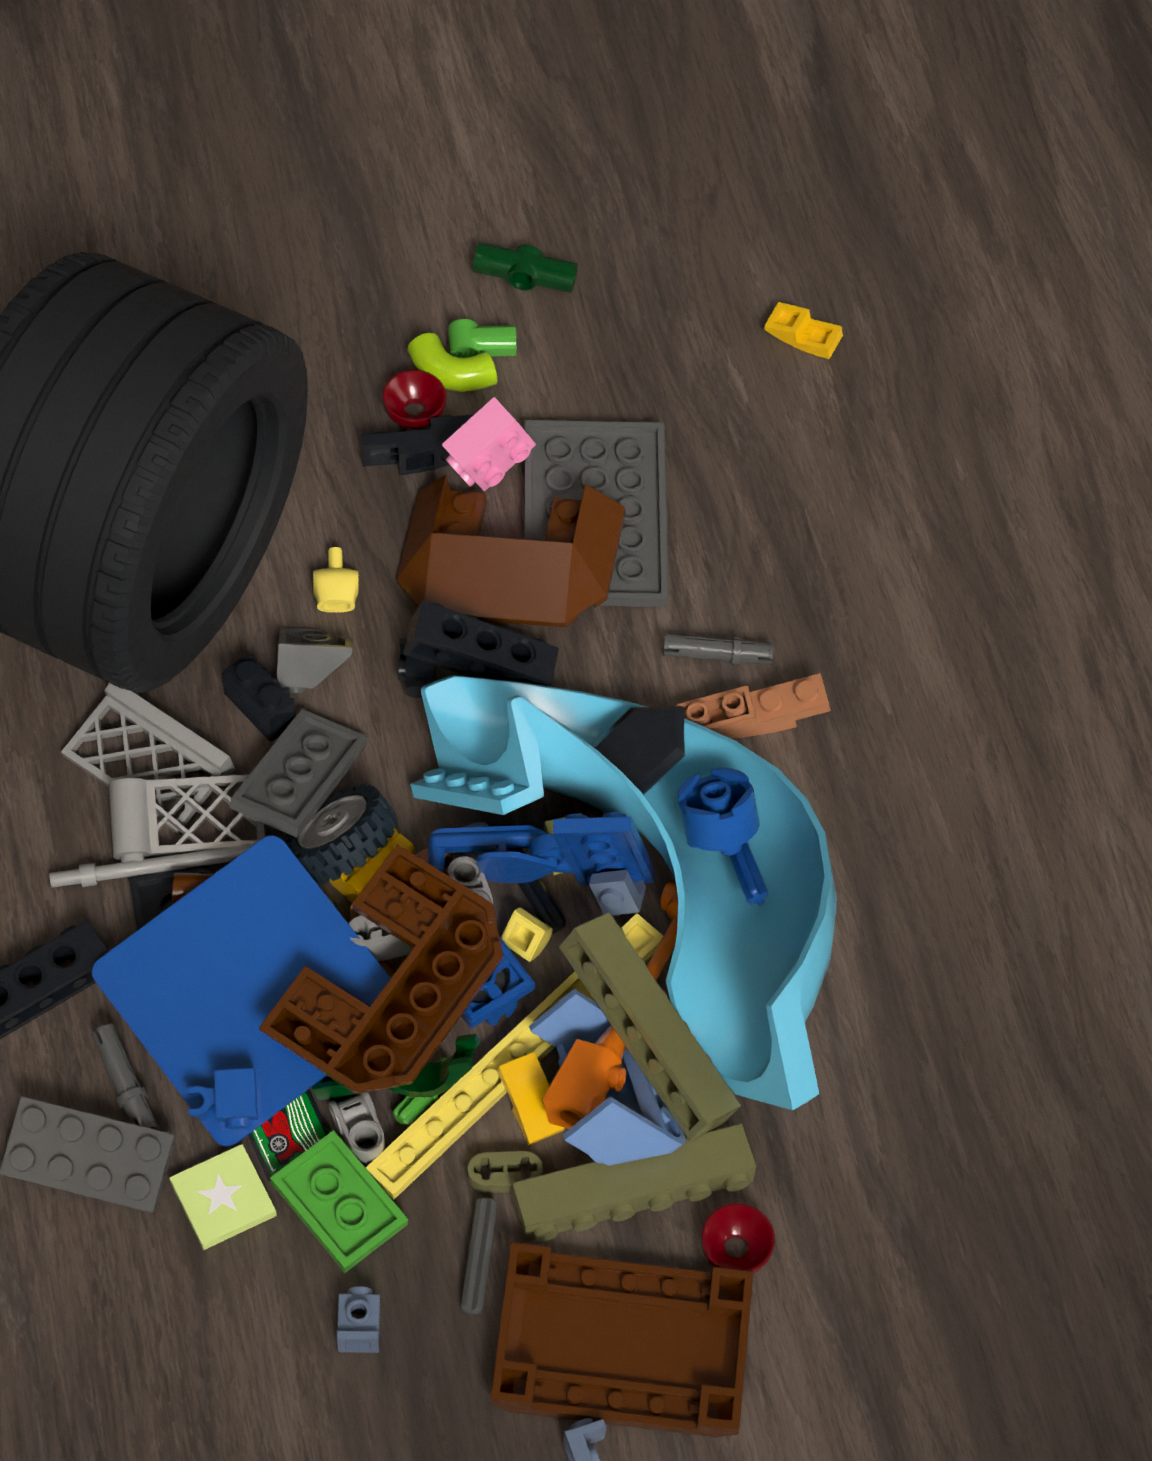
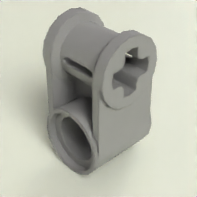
(358, 1123)

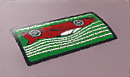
(288, 1134)

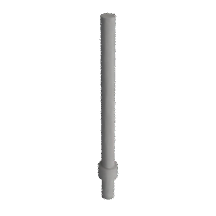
(90, 874)

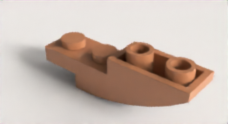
(759, 712)

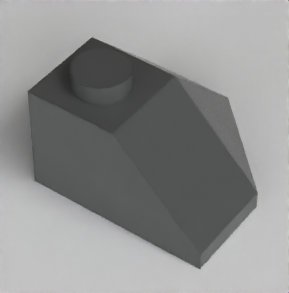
(308, 657)

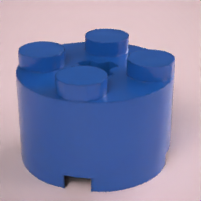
(718, 811)

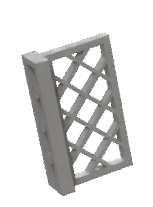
(160, 727)

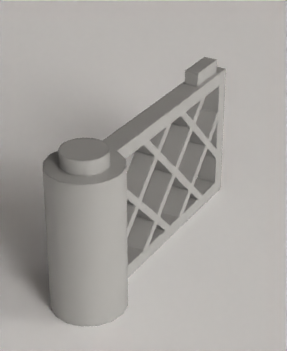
(135, 816)

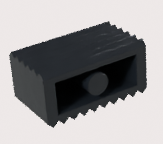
(259, 696)

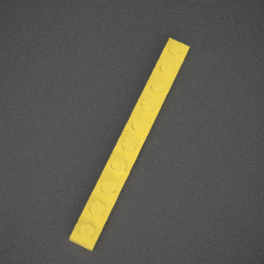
(481, 1087)

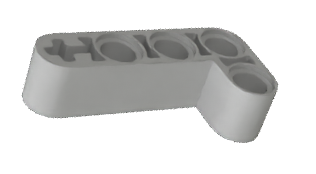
(389, 946)

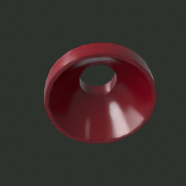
(414, 388)
(742, 1223)

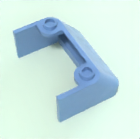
(629, 1122)

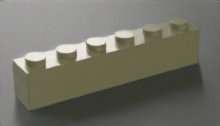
(649, 1026)
(600, 1192)

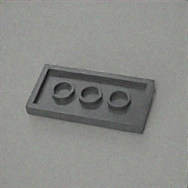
(298, 773)
(88, 1154)

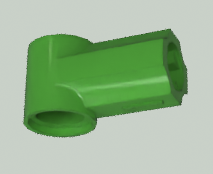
(470, 339)

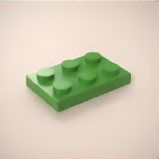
(339, 1201)

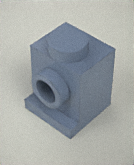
(362, 1333)

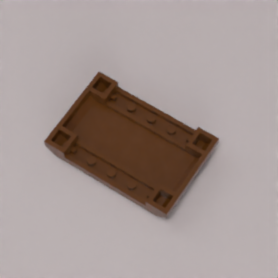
(622, 1342)

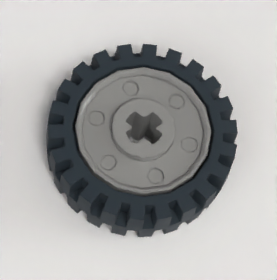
(344, 833)

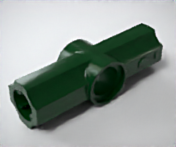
(525, 267)

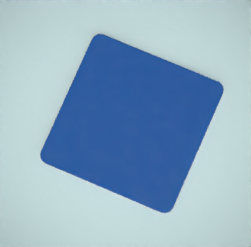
(218, 965)

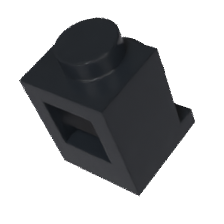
(414, 672)

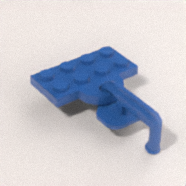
(575, 846)

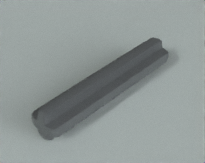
(479, 1256)

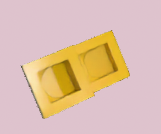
(797, 329)
(526, 1088)

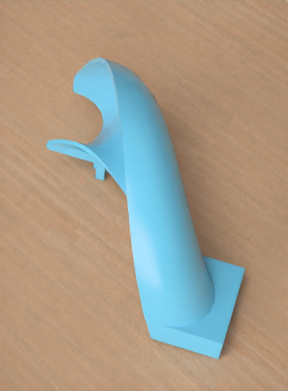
(737, 968)

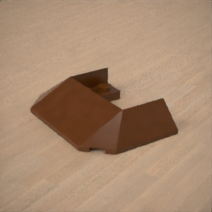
(510, 576)
(396, 1036)

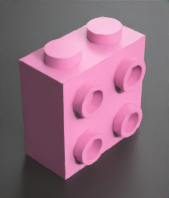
(488, 446)

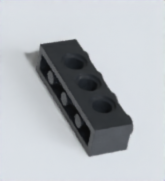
(463, 650)
(56, 983)

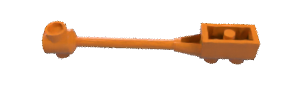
(597, 1067)

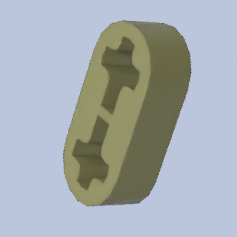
(504, 1169)

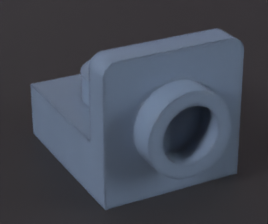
(579, 1436)

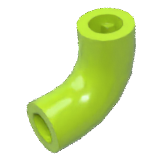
(454, 372)

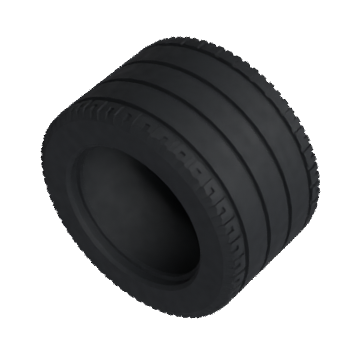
(137, 465)

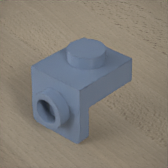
(617, 892)

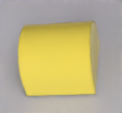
(526, 934)

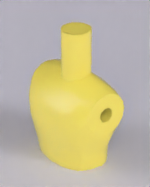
(335, 586)

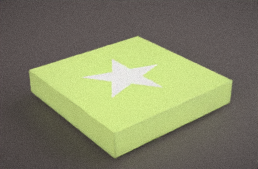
(223, 1196)

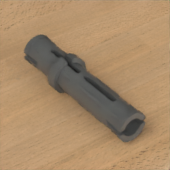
(719, 649)
(121, 1072)

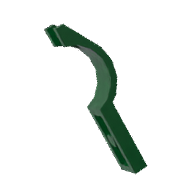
(431, 1081)

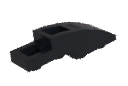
(413, 449)

